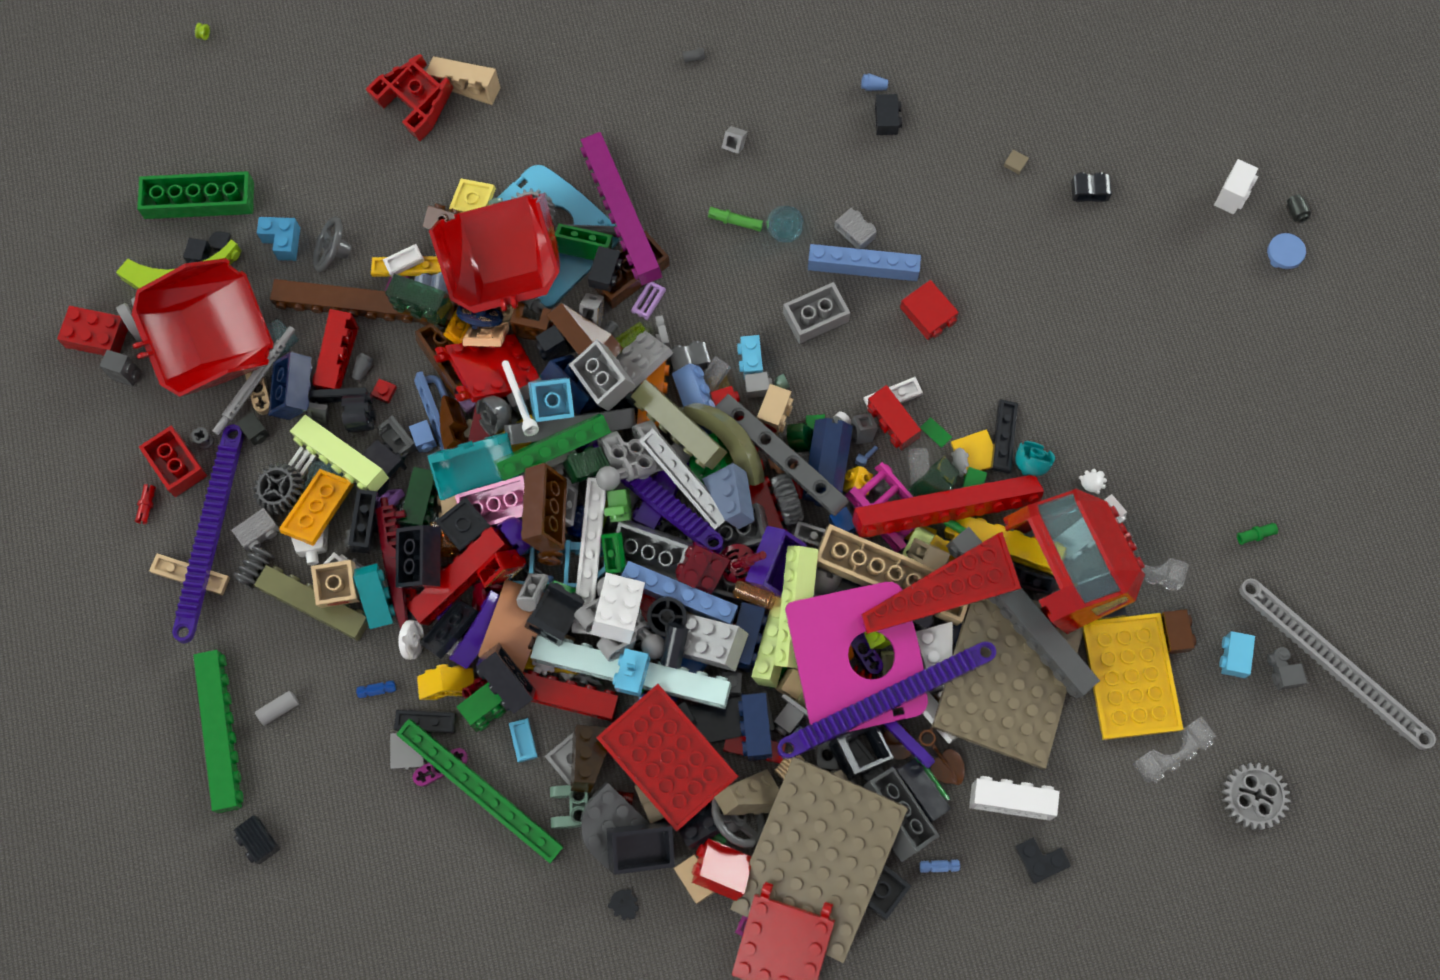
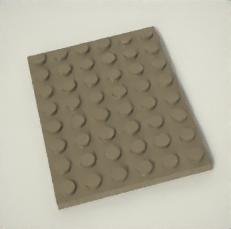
(1009, 701)
(824, 846)

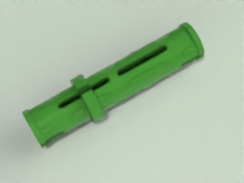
(736, 219)

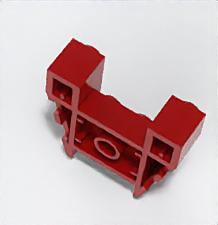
(416, 90)

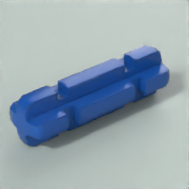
(376, 689)

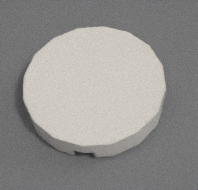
(409, 639)

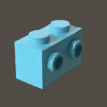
(750, 351)
(1237, 654)

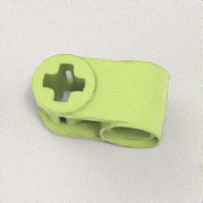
(921, 534)

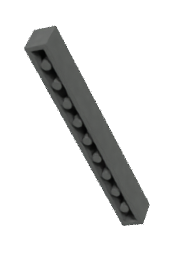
(1036, 629)

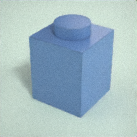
(423, 436)

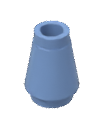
(873, 83)

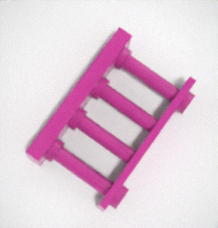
(857, 498)

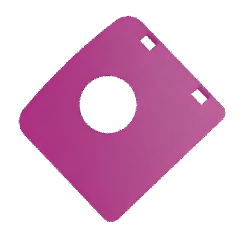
(821, 640)

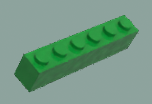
(552, 446)

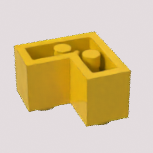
(444, 681)

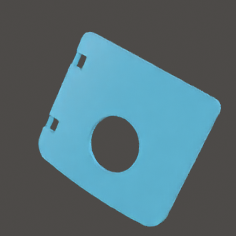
(583, 213)

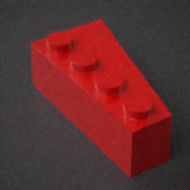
(335, 350)

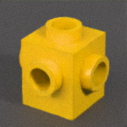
(857, 478)

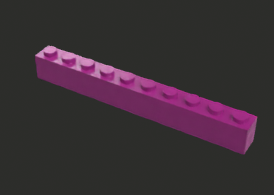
(621, 209)

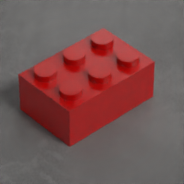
(92, 331)
(893, 418)
(173, 461)

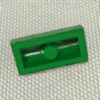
(613, 552)

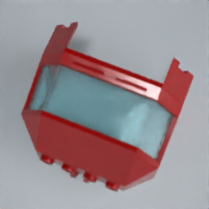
(1086, 554)

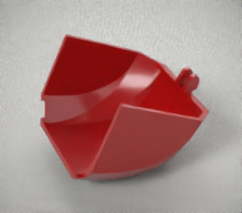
(498, 253)
(201, 326)

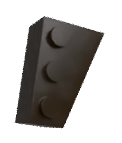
(586, 757)

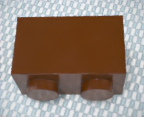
(1178, 631)

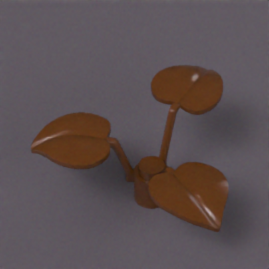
(947, 767)

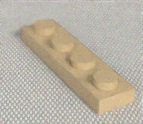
(176, 570)

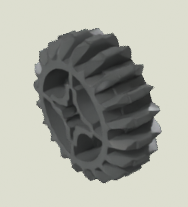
(289, 488)
(787, 499)

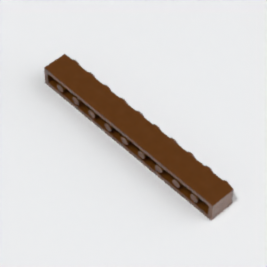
(357, 301)

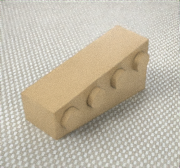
(467, 79)

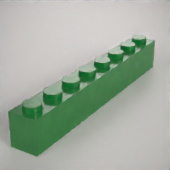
(218, 732)

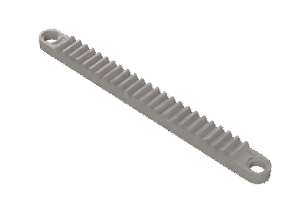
(1337, 664)

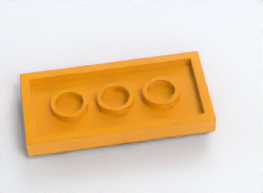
(316, 507)

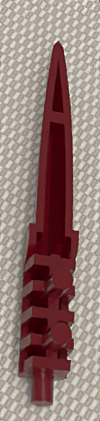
(387, 524)

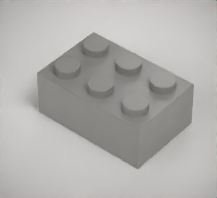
(816, 312)
(602, 375)
(714, 642)

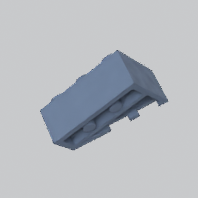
(731, 494)

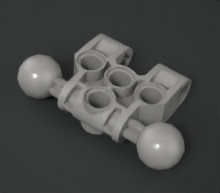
(630, 462)
(611, 649)

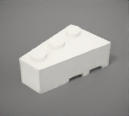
(935, 645)

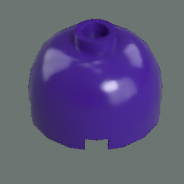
(512, 531)

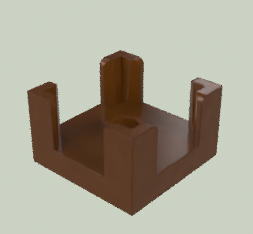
(527, 328)

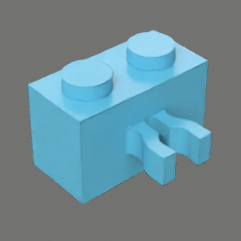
(631, 672)

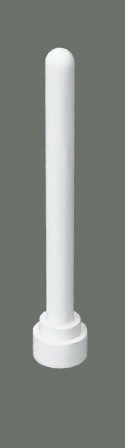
(529, 425)

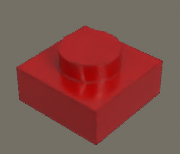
(384, 391)

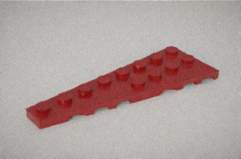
(965, 580)

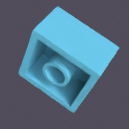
(551, 399)

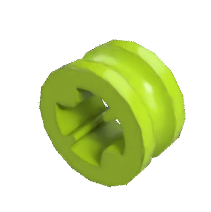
(202, 31)

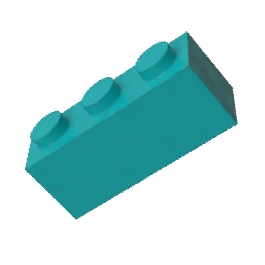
(374, 595)

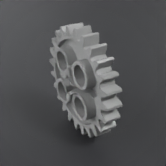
(1260, 779)

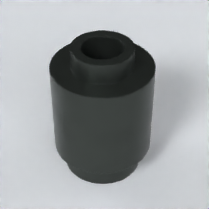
(1298, 208)

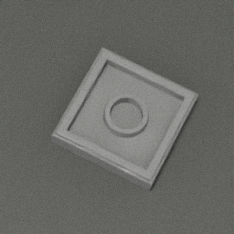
(561, 758)

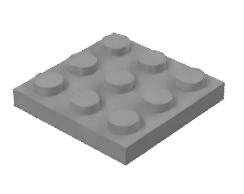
(643, 357)

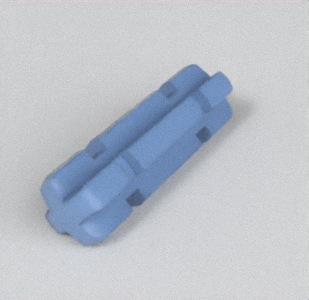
(939, 866)

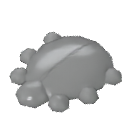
(960, 461)

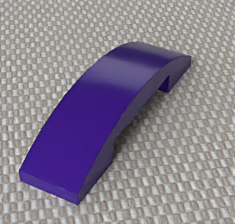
(470, 645)

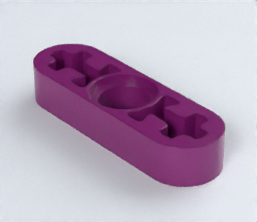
(424, 769)

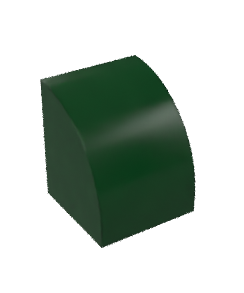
(799, 437)

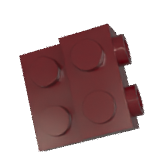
(701, 567)

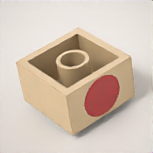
(775, 409)
(334, 584)

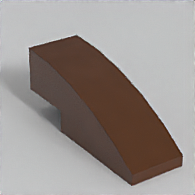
(452, 423)

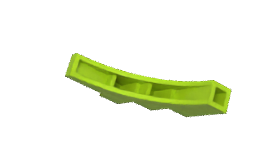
(139, 275)

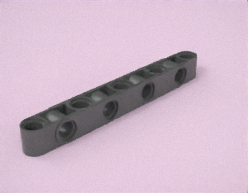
(784, 457)

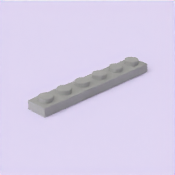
(682, 477)

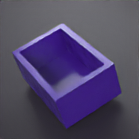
(769, 572)

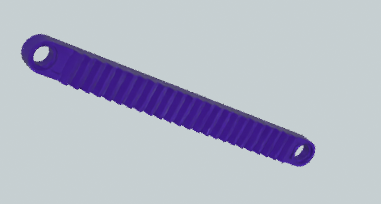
(671, 509)
(207, 534)
(886, 700)

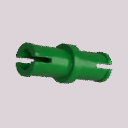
(1257, 533)

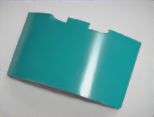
(468, 465)

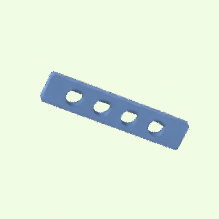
(428, 402)

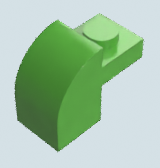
(618, 505)

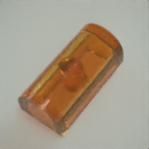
(754, 595)

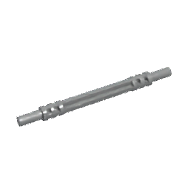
(252, 382)

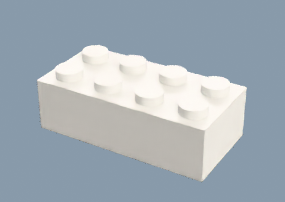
(1014, 799)

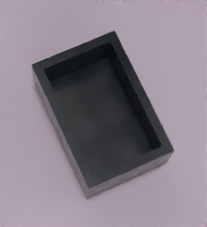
(640, 847)

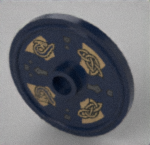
(486, 318)

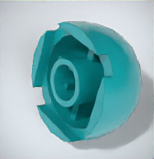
(1033, 459)

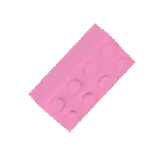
(497, 500)

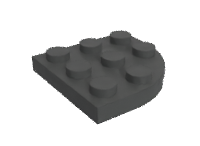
(605, 811)

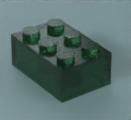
(419, 299)

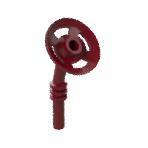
(742, 561)

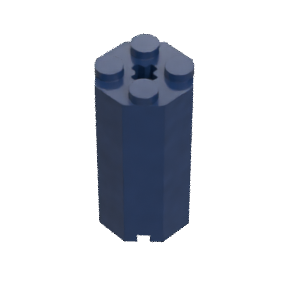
(829, 453)

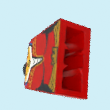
(506, 562)

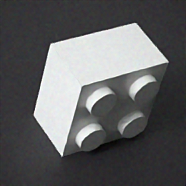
(1237, 187)

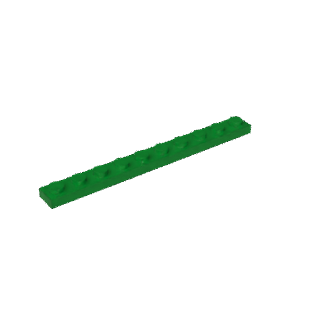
(480, 790)

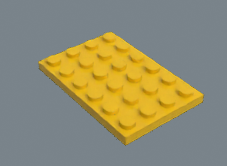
(1135, 676)

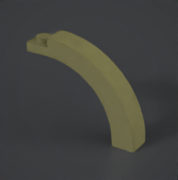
(732, 435)

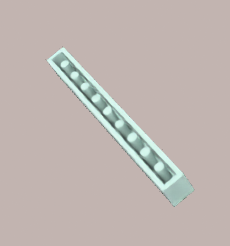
(592, 662)

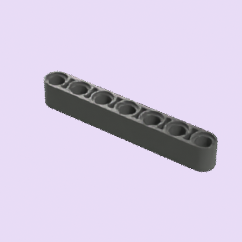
(616, 420)

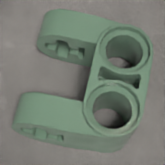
(567, 822)

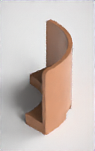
(508, 627)

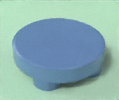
(1286, 251)

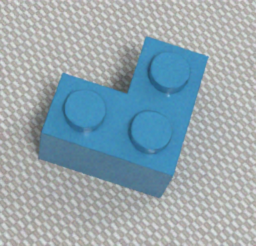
(283, 234)

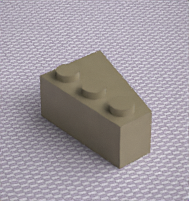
(749, 795)

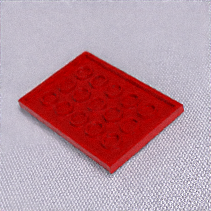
(667, 757)

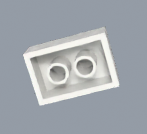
(617, 608)

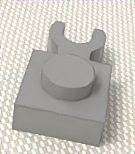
(662, 336)

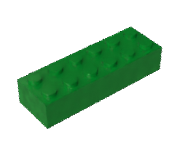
(195, 195)

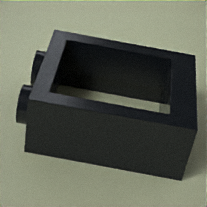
(846, 759)

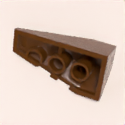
(581, 331)

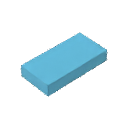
(523, 740)

